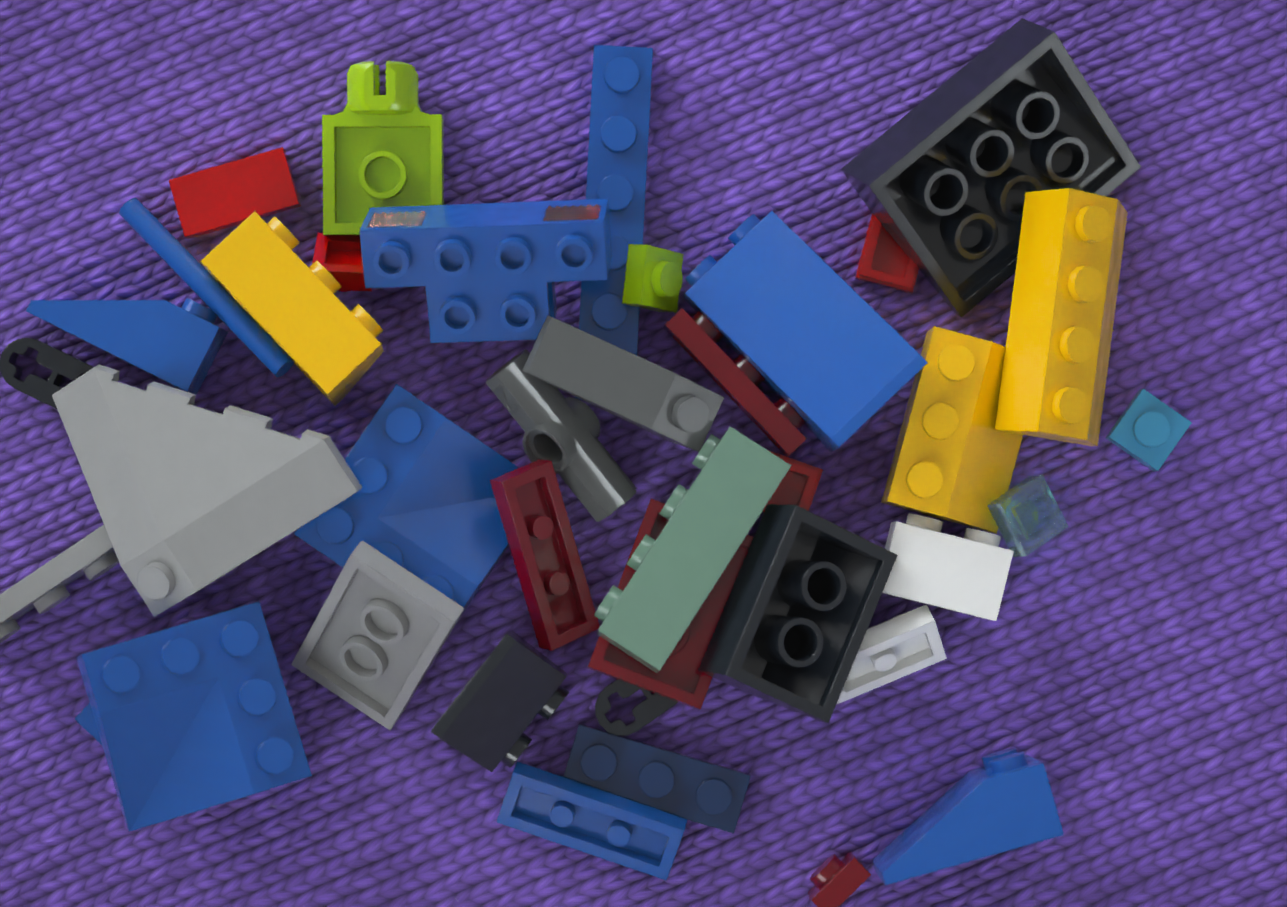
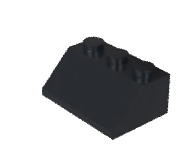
(798, 611)

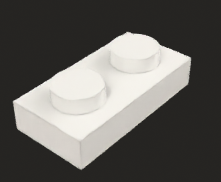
(894, 651)

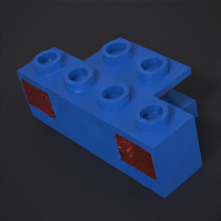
(487, 263)

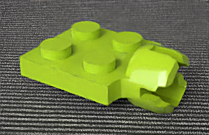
(380, 149)

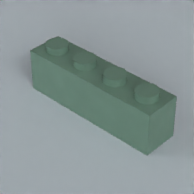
(692, 549)

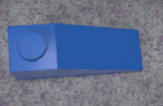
(146, 333)

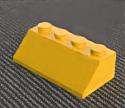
(1062, 316)

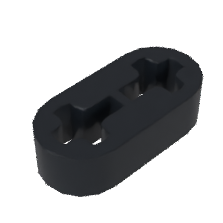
(47, 356)
(644, 712)

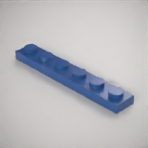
(619, 174)

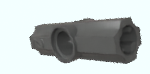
(565, 434)

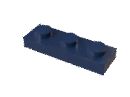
(658, 777)

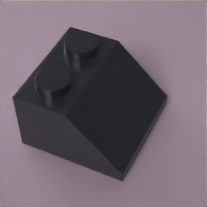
(501, 702)

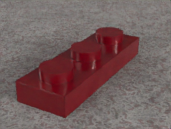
(737, 380)
(545, 554)

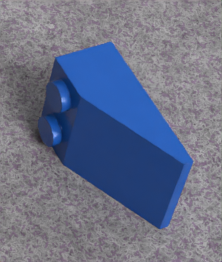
(978, 817)

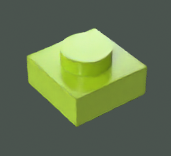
(652, 278)

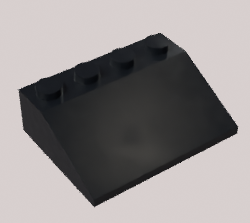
(960, 161)

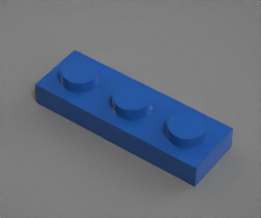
(591, 820)

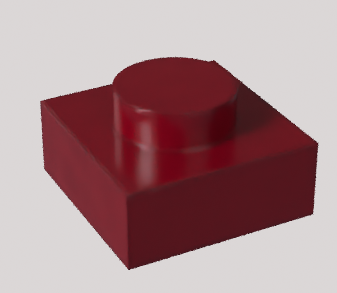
(837, 880)

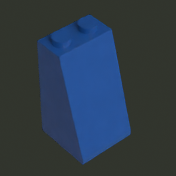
(802, 328)

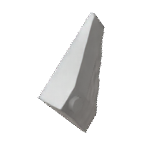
(189, 485)

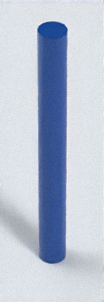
(206, 287)

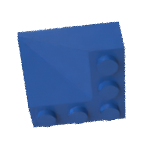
(420, 499)
(193, 716)

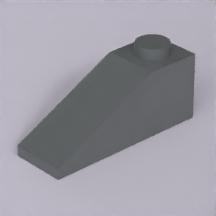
(623, 384)

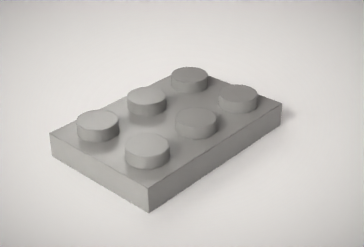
(377, 635)

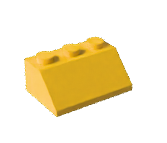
(296, 305)
(948, 446)

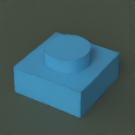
(1148, 430)

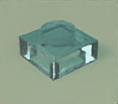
(1028, 515)

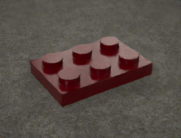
(679, 675)

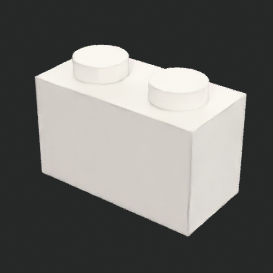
(946, 569)

